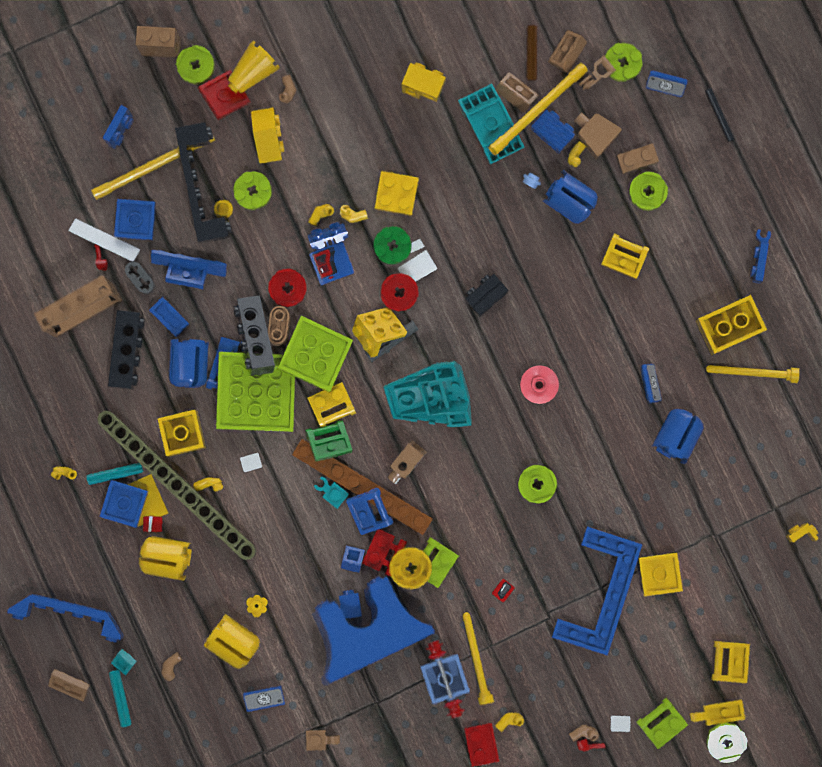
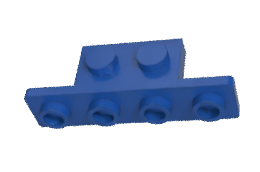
(187, 270)

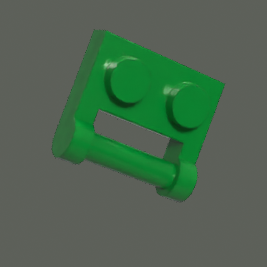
(330, 446)

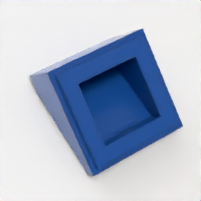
(352, 559)

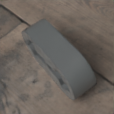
(136, 281)

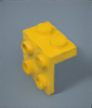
(376, 328)

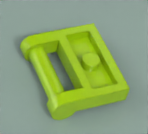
(441, 564)
(666, 728)

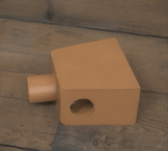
(596, 133)
(411, 456)

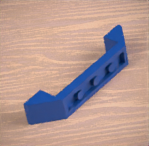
(110, 627)

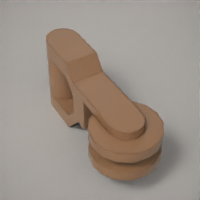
(606, 64)

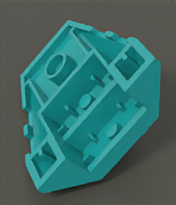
(432, 395)

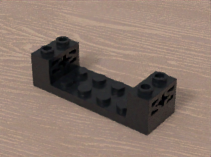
(192, 137)

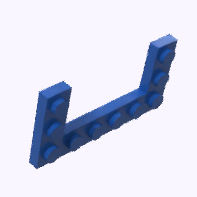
(627, 557)

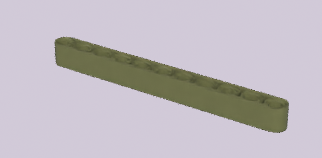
(168, 482)

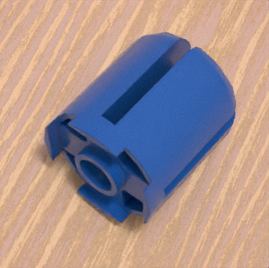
(571, 198)
(188, 363)
(679, 435)

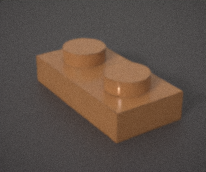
(637, 158)
(69, 685)

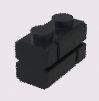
(486, 294)

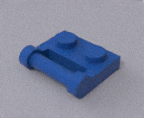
(363, 513)

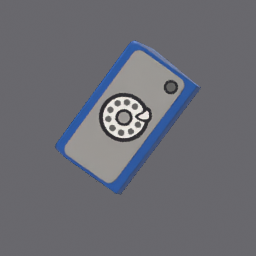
(666, 83)
(650, 383)
(264, 698)

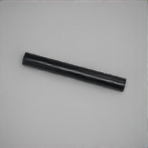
(719, 114)

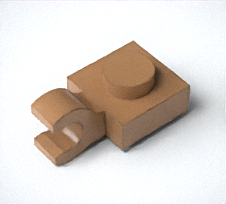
(317, 739)

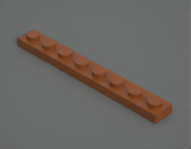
(359, 484)

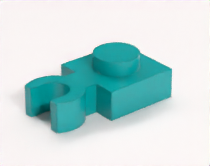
(333, 494)

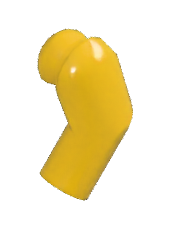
(574, 154)
(320, 212)
(352, 216)
(65, 471)
(207, 482)
(510, 719)

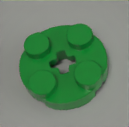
(388, 235)

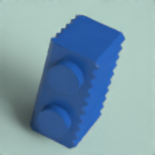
(553, 131)

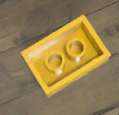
(731, 325)

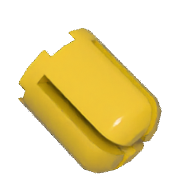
(165, 557)
(232, 642)

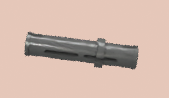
(386, 346)

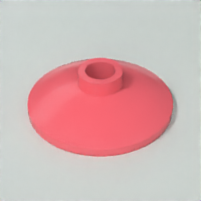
(546, 377)

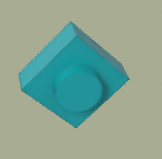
(123, 662)

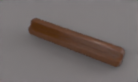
(531, 53)

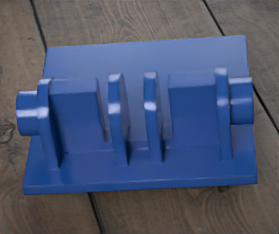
(335, 231)

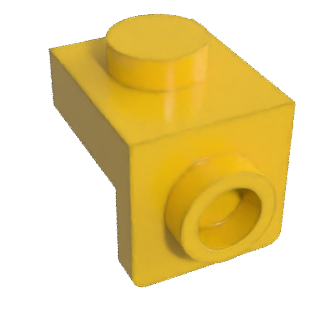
(797, 532)

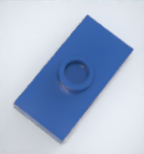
(169, 317)

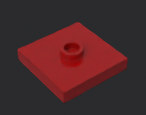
(221, 98)

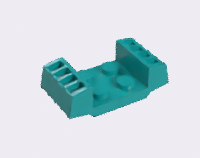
(489, 121)

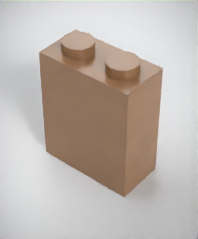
(158, 41)

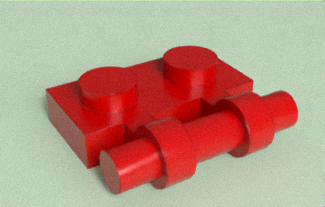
(379, 549)

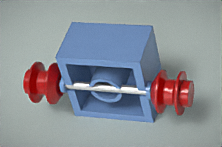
(445, 679)

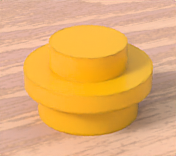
(223, 209)

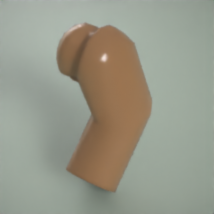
(289, 91)
(168, 666)
(584, 731)

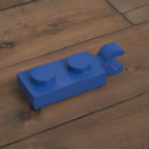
(760, 254)

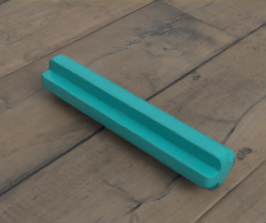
(114, 473)
(120, 699)

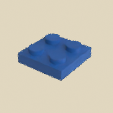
(120, 122)
(135, 219)
(124, 503)

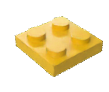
(396, 193)
(660, 574)

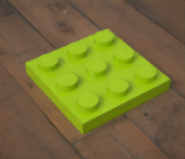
(315, 354)

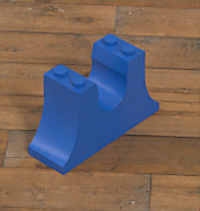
(356, 648)

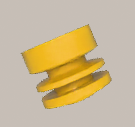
(401, 562)

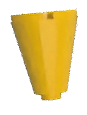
(251, 69)

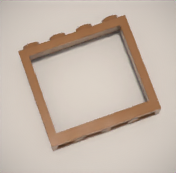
(78, 306)

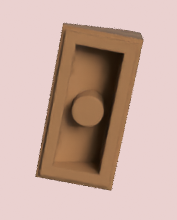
(567, 51)
(516, 92)

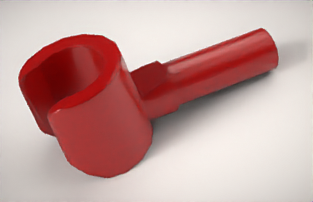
(101, 264)
(584, 746)

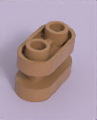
(279, 326)

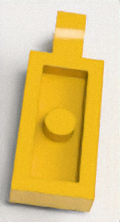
(720, 713)

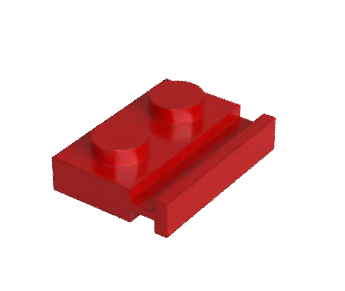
(481, 744)

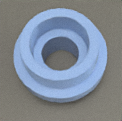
(531, 180)

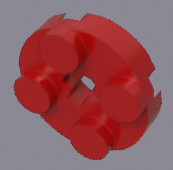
(401, 281)
(296, 294)

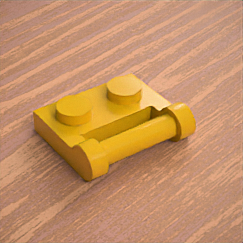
(623, 262)
(326, 400)
(737, 662)

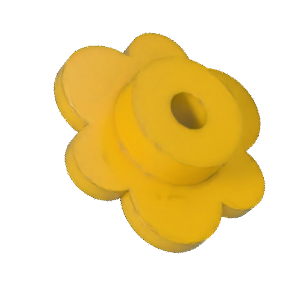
(251, 602)

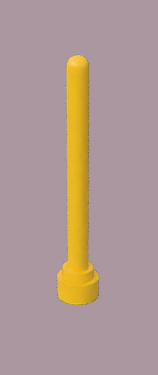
(790, 375)
(484, 696)

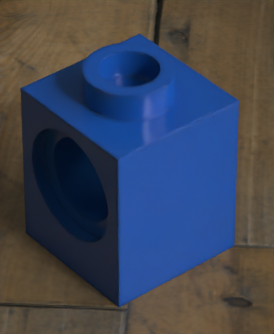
(350, 604)

